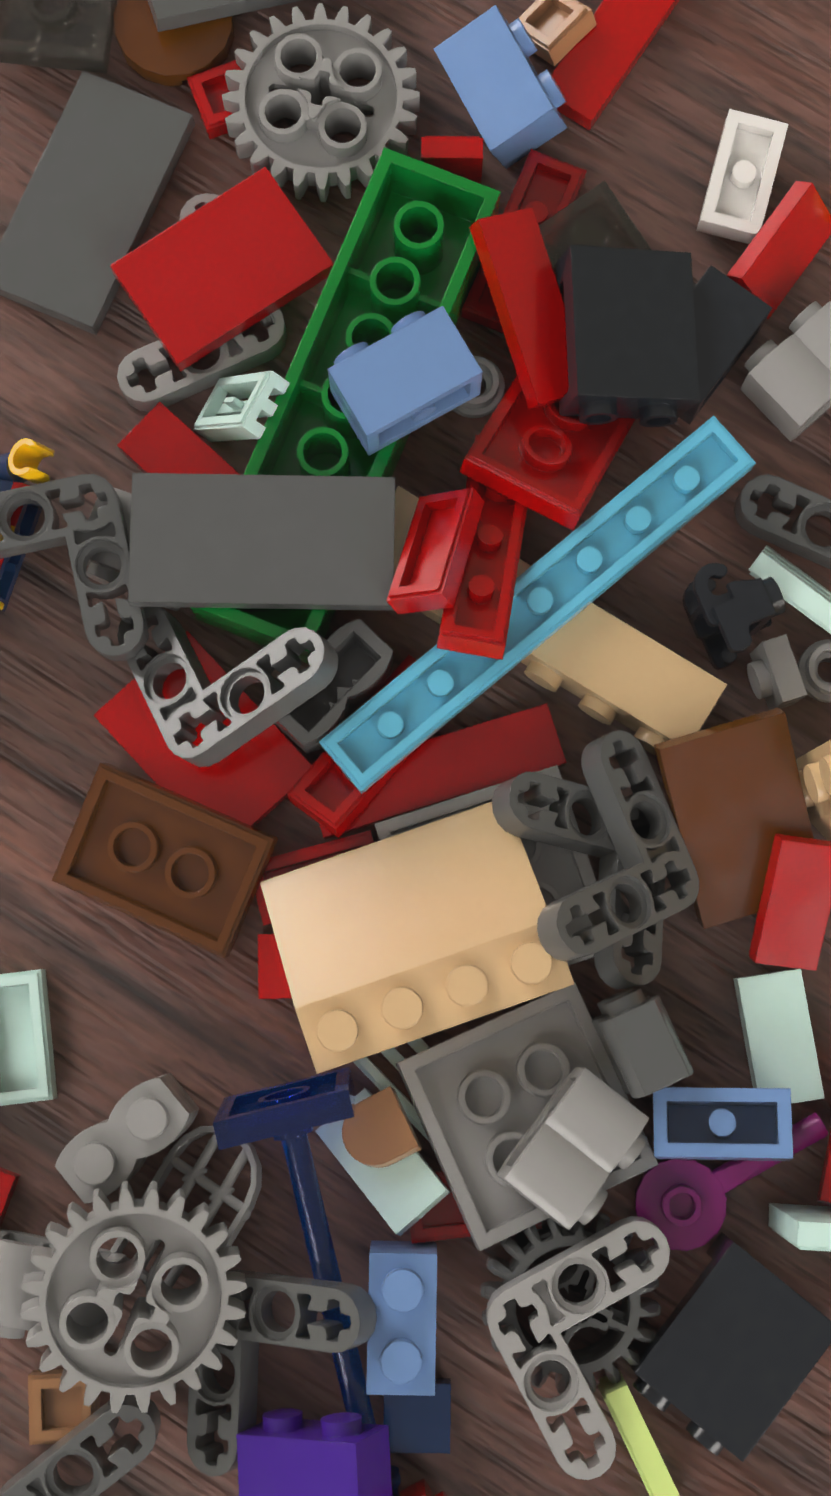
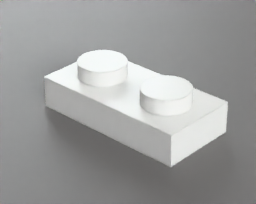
(742, 176)

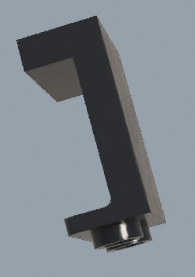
(628, 334)
(732, 1351)

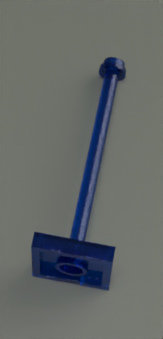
(288, 1115)

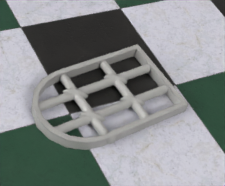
(219, 1193)

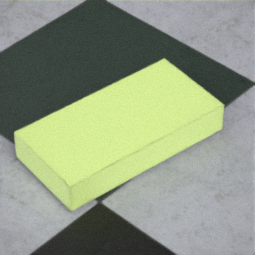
(637, 1438)

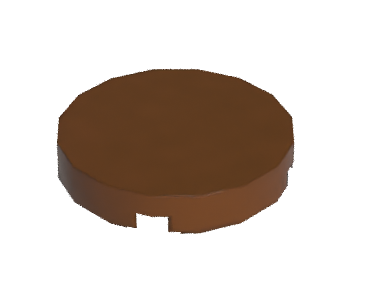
(173, 53)

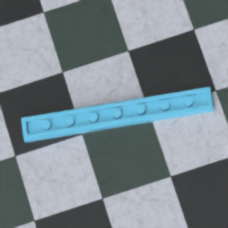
(543, 602)

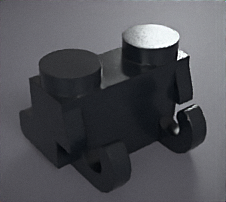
(730, 618)

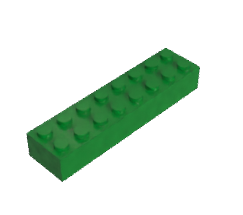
(399, 257)

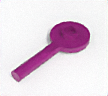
(690, 1199)

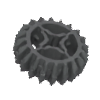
(623, 1323)

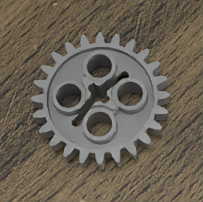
(336, 55)
(79, 1274)

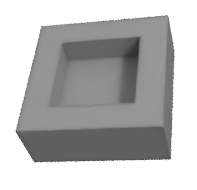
(775, 673)

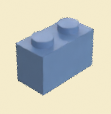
(501, 87)
(404, 378)
(723, 1124)
(405, 1299)

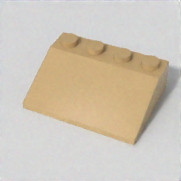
(410, 936)

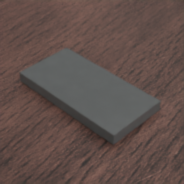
(90, 200)
(261, 541)

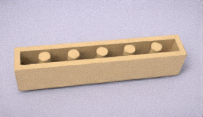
(608, 666)

